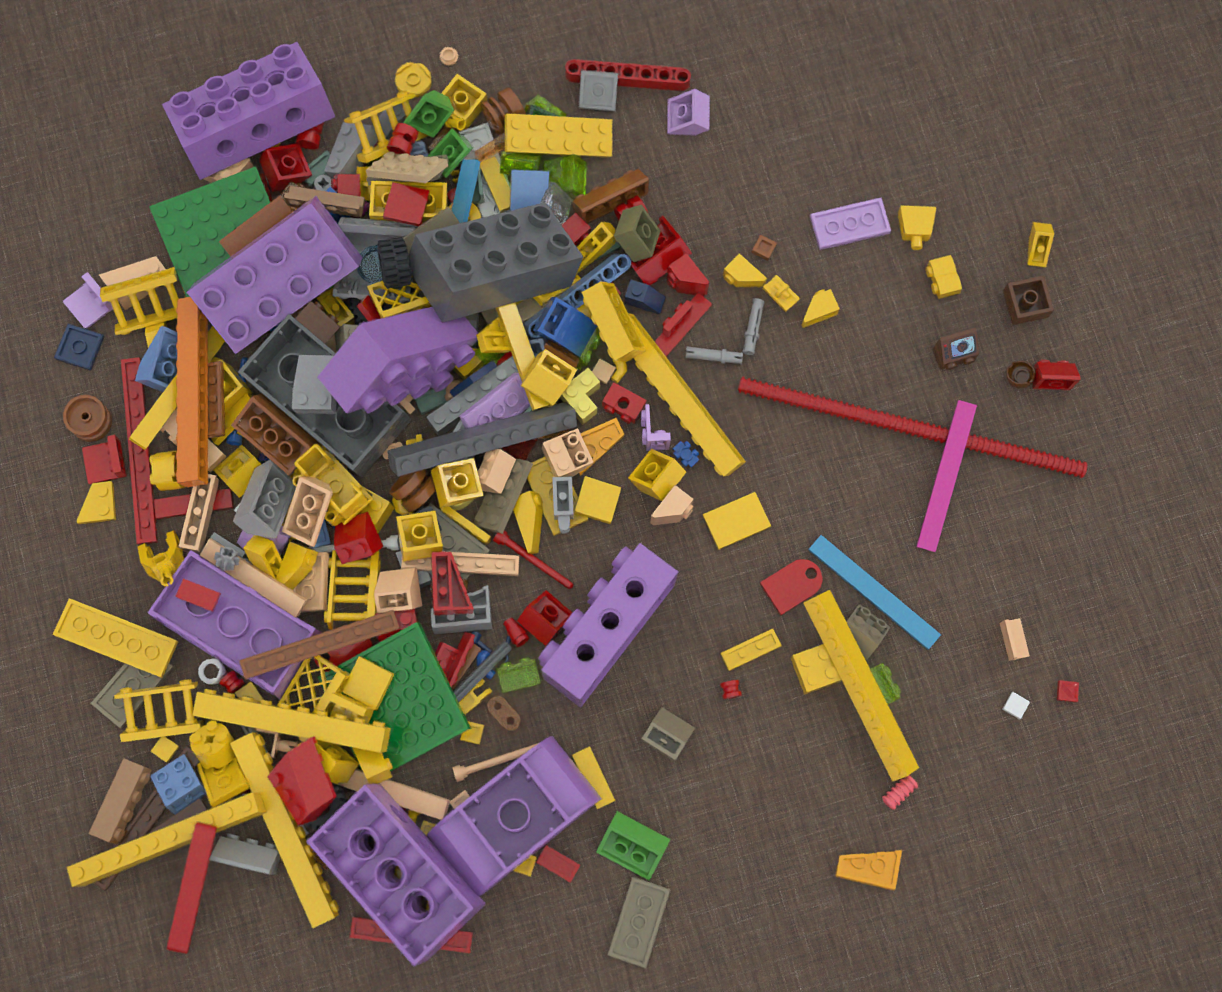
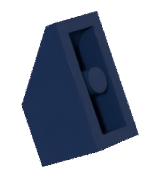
(644, 297)

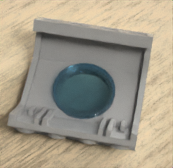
(365, 236)

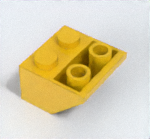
(548, 377)

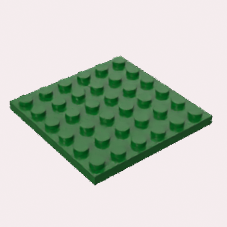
(202, 217)
(418, 700)

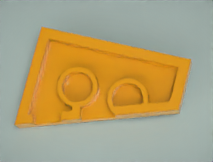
(601, 439)
(873, 869)

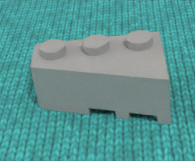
(347, 146)
(479, 620)

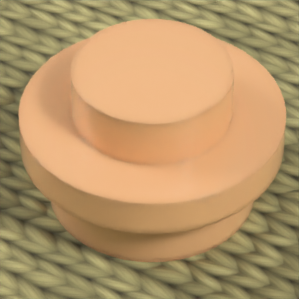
(448, 56)

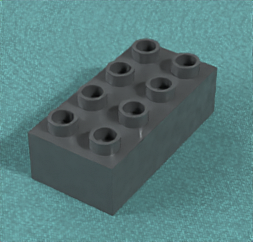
(493, 261)
(354, 436)

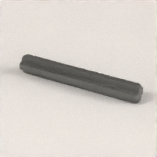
(482, 670)

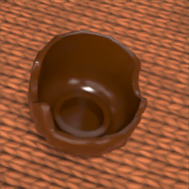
(1020, 374)

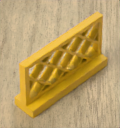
(415, 303)
(336, 686)

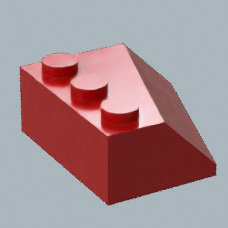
(667, 250)
(303, 783)

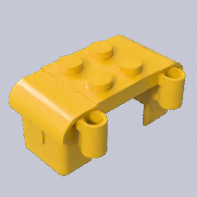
(347, 495)

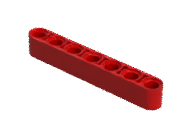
(636, 71)
(191, 887)

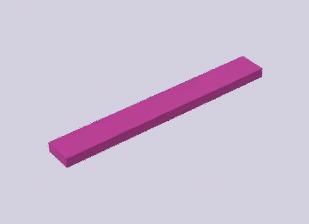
(946, 476)

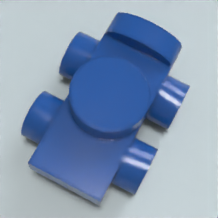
(688, 457)

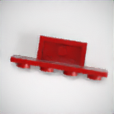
(682, 322)
(454, 659)

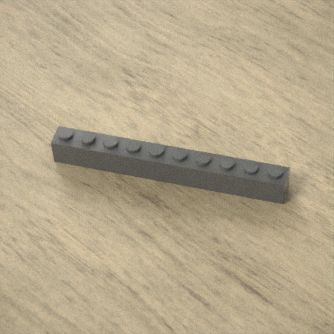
(481, 438)

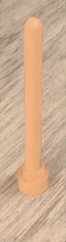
(462, 772)

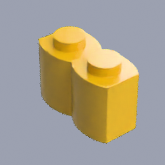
(944, 277)

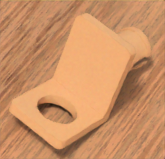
(279, 744)

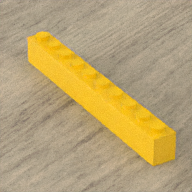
(686, 405)
(861, 686)
(292, 721)
(285, 832)
(164, 840)

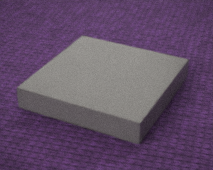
(598, 90)

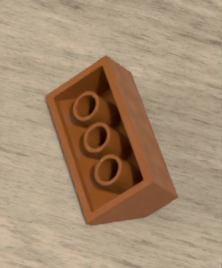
(605, 198)
(256, 225)
(273, 432)

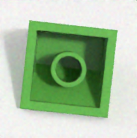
(430, 113)
(456, 149)

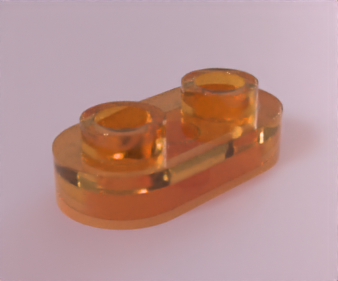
(504, 713)

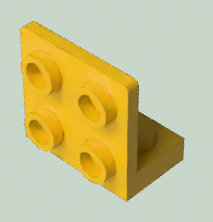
(350, 707)

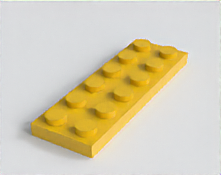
(558, 135)
(115, 638)

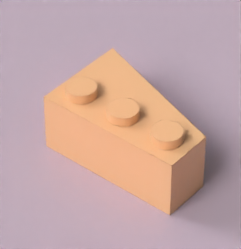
(130, 272)

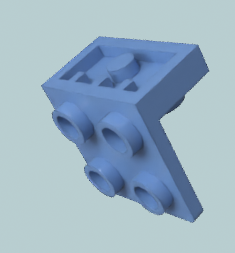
(178, 784)

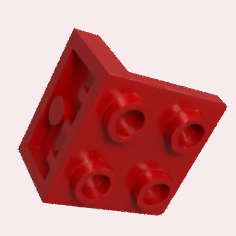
(104, 461)

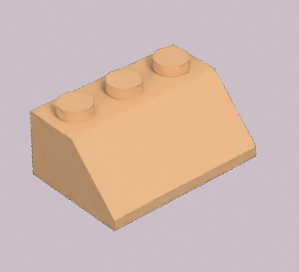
(307, 510)

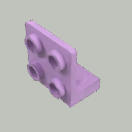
(87, 303)
(659, 439)

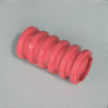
(900, 792)

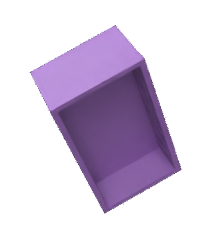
(238, 626)

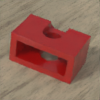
(619, 394)

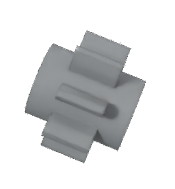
(226, 558)

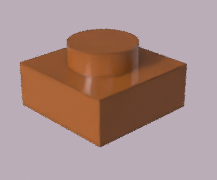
(764, 247)

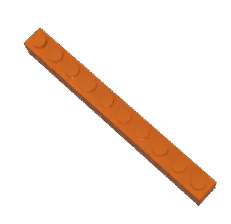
(192, 394)

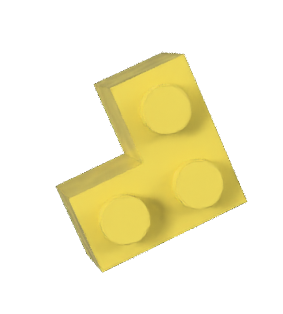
(578, 395)

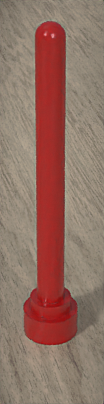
(504, 539)

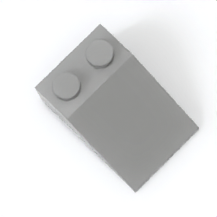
(308, 391)

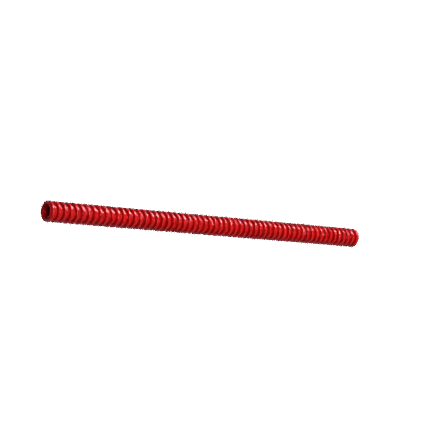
(911, 427)

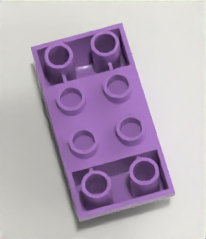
(513, 815)

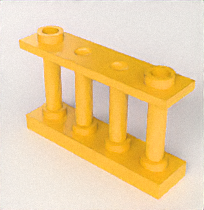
(371, 153)
(130, 288)
(370, 581)
(152, 729)

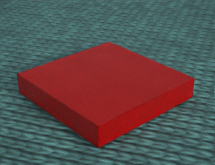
(406, 204)

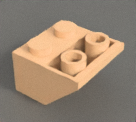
(567, 454)
(398, 590)

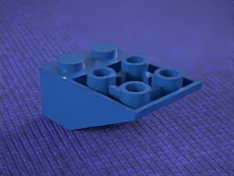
(565, 326)

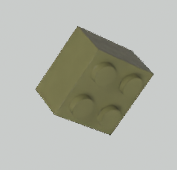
(637, 233)

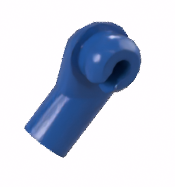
(481, 656)

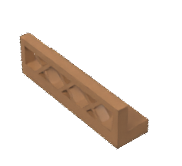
(333, 202)

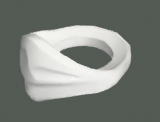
(222, 671)

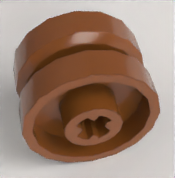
(87, 418)
(413, 489)

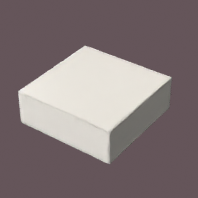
(1016, 705)

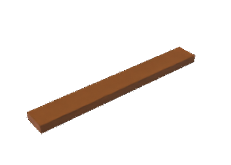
(318, 644)

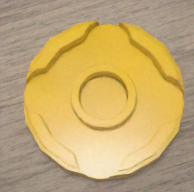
(413, 79)

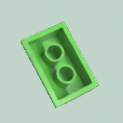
(633, 845)

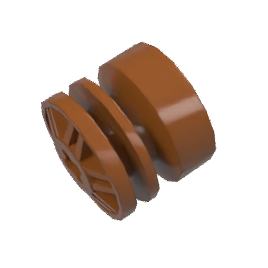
(495, 111)

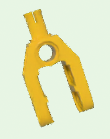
(163, 564)

